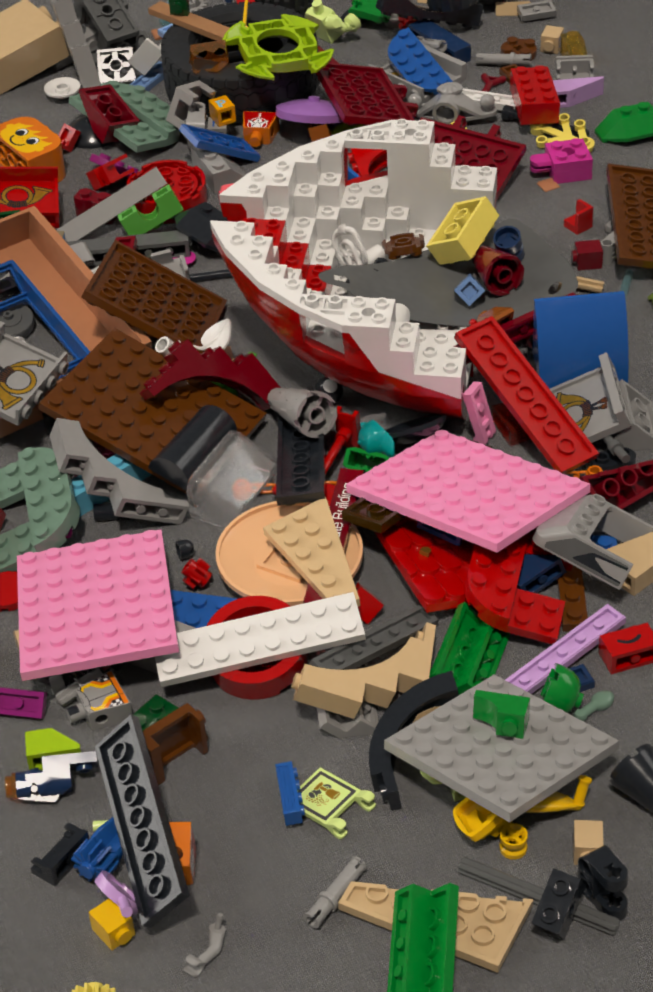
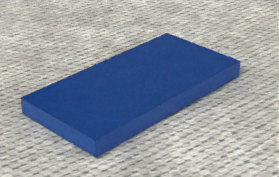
(219, 142)

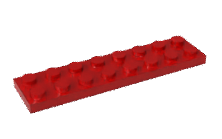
(526, 395)

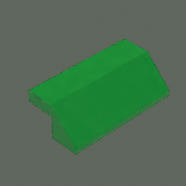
(469, 649)
(423, 939)

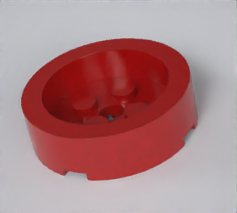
(185, 181)
(263, 679)

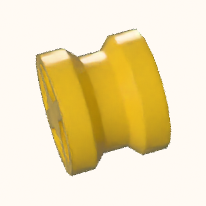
(517, 836)

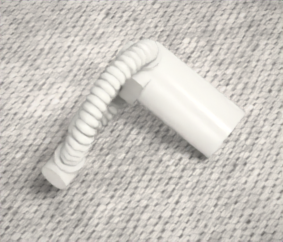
(365, 257)

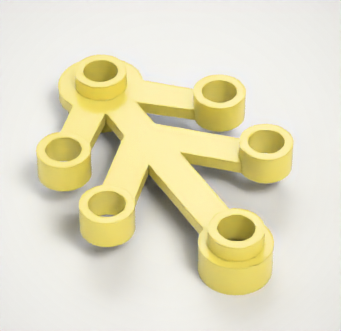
(564, 120)

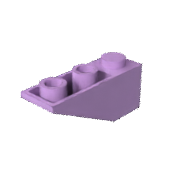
(578, 90)

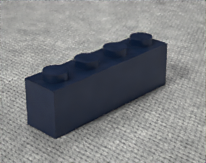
(455, 46)

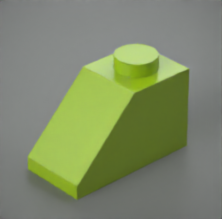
(46, 743)

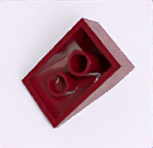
(106, 111)

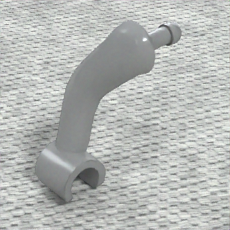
(216, 938)

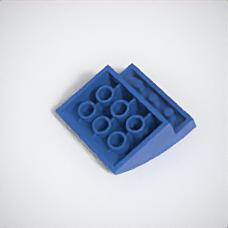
(575, 331)

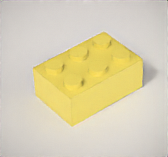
(462, 231)

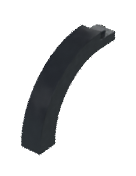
(402, 713)

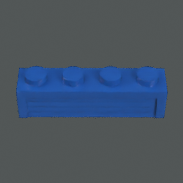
(288, 791)

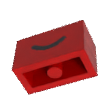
(627, 648)

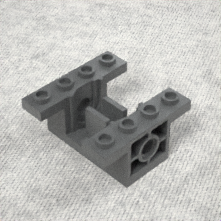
(113, 24)

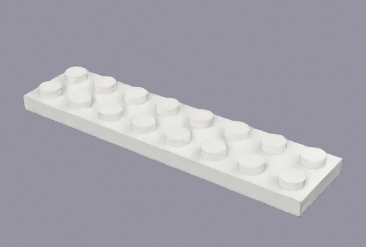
(262, 639)

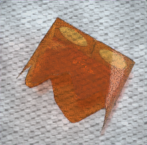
(210, 47)

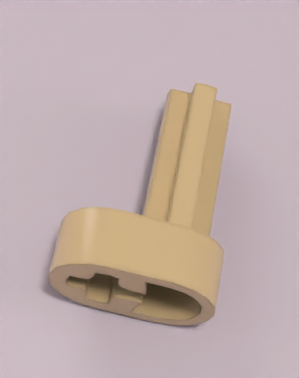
(588, 285)

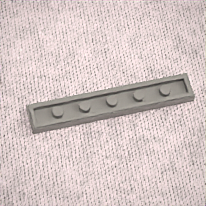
(113, 205)

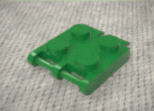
(367, 10)

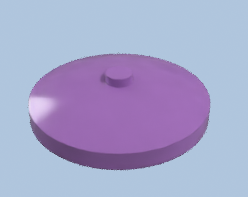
(308, 111)

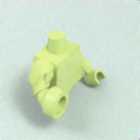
(329, 23)

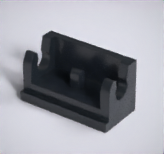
(57, 861)

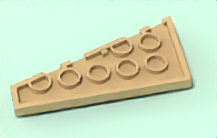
(314, 549)
(483, 929)

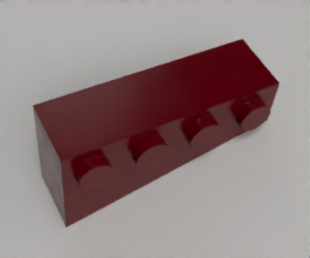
(623, 484)

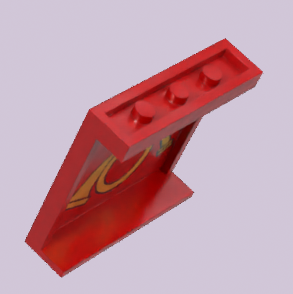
(30, 187)

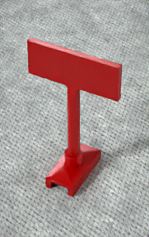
(347, 435)

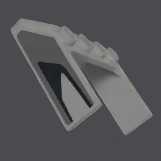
(570, 532)

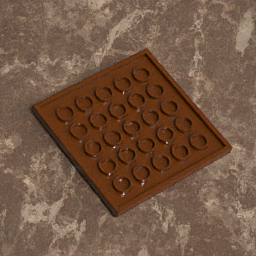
(152, 296)

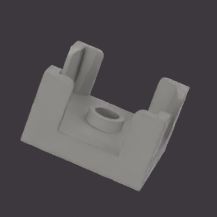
(183, 98)

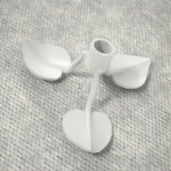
(215, 336)

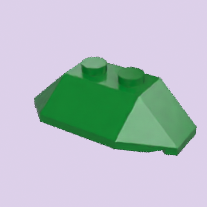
(627, 123)

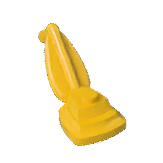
(479, 822)

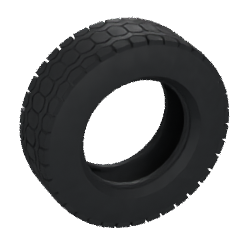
(243, 90)

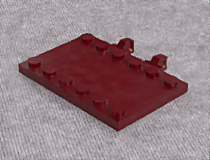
(365, 94)
(481, 149)

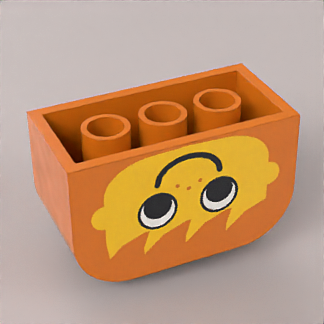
(30, 144)

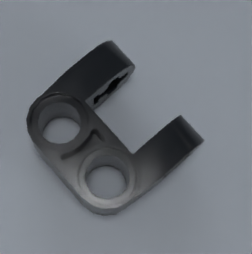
(600, 874)

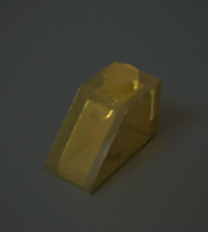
(572, 44)

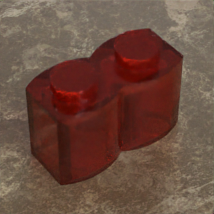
(508, 425)

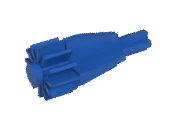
(99, 852)

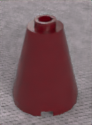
(498, 270)

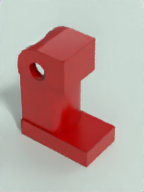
(107, 173)

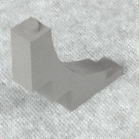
(76, 42)
(100, 477)

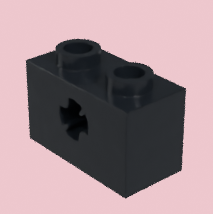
(558, 903)

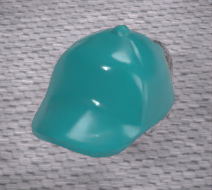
(373, 436)

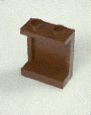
(175, 736)

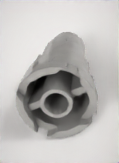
(304, 409)

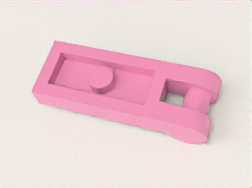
(479, 412)

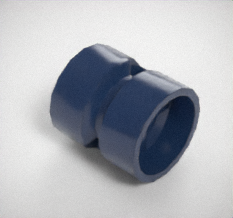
(509, 240)

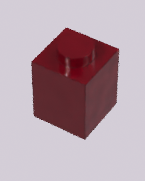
(587, 255)

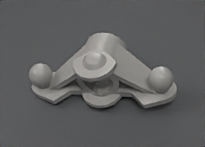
(451, 103)

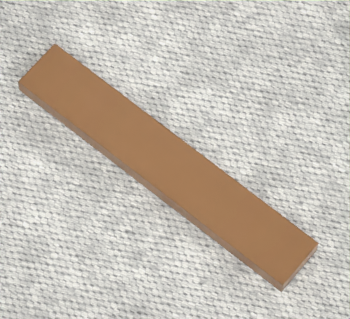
(191, 22)

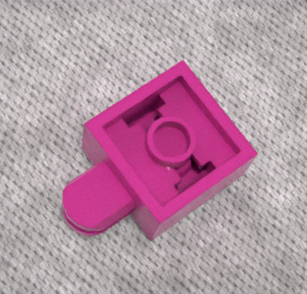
(564, 161)

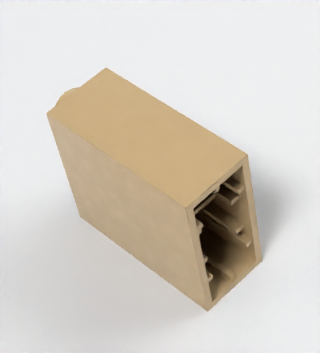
(28, 43)

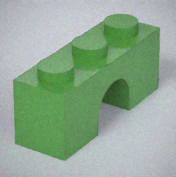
(166, 207)

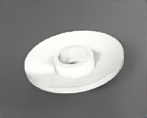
(62, 87)

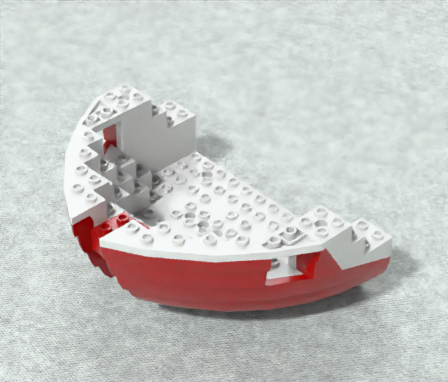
(282, 240)

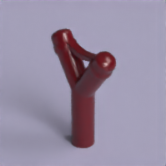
(491, 81)

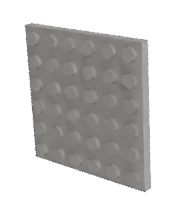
(499, 770)

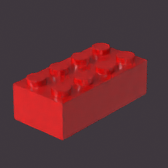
(534, 95)

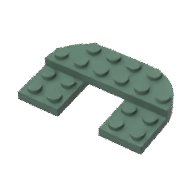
(146, 135)
(48, 503)

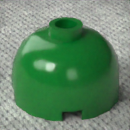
(562, 689)

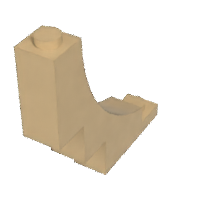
(346, 689)

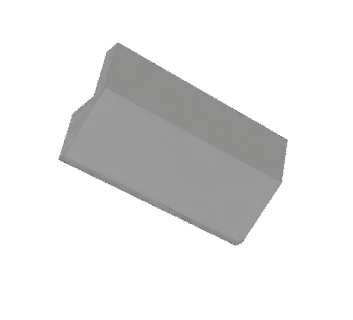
(343, 726)

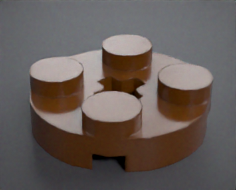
(519, 46)
(403, 245)

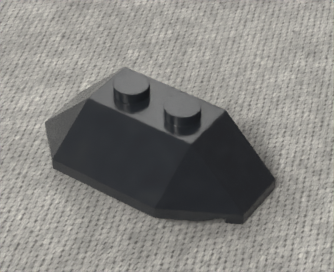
(196, 223)

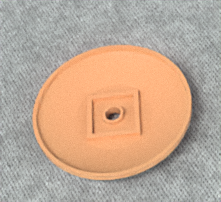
(257, 567)

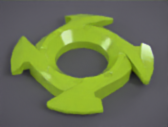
(261, 62)

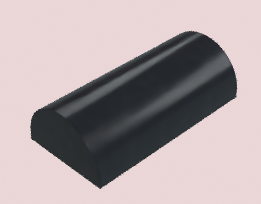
(192, 445)

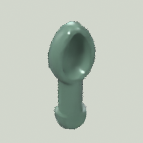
(599, 702)

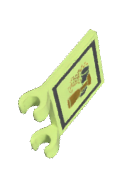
(328, 797)

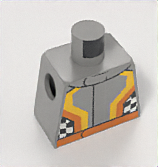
(100, 703)

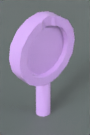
(117, 892)

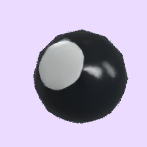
(330, 387)

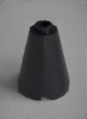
(635, 776)

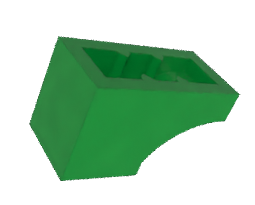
(503, 711)

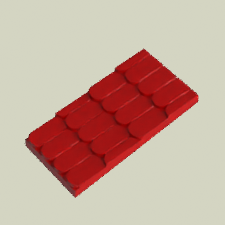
(434, 579)

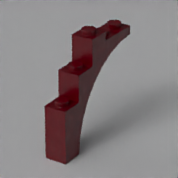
(186, 363)

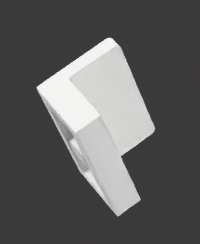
(145, 56)

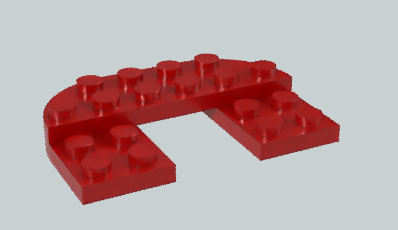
(499, 603)

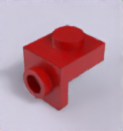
(68, 137)

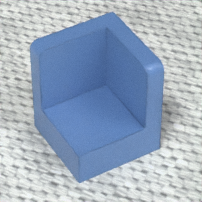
(469, 289)

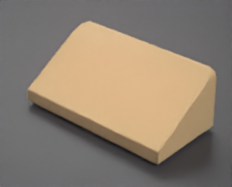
(508, 8)

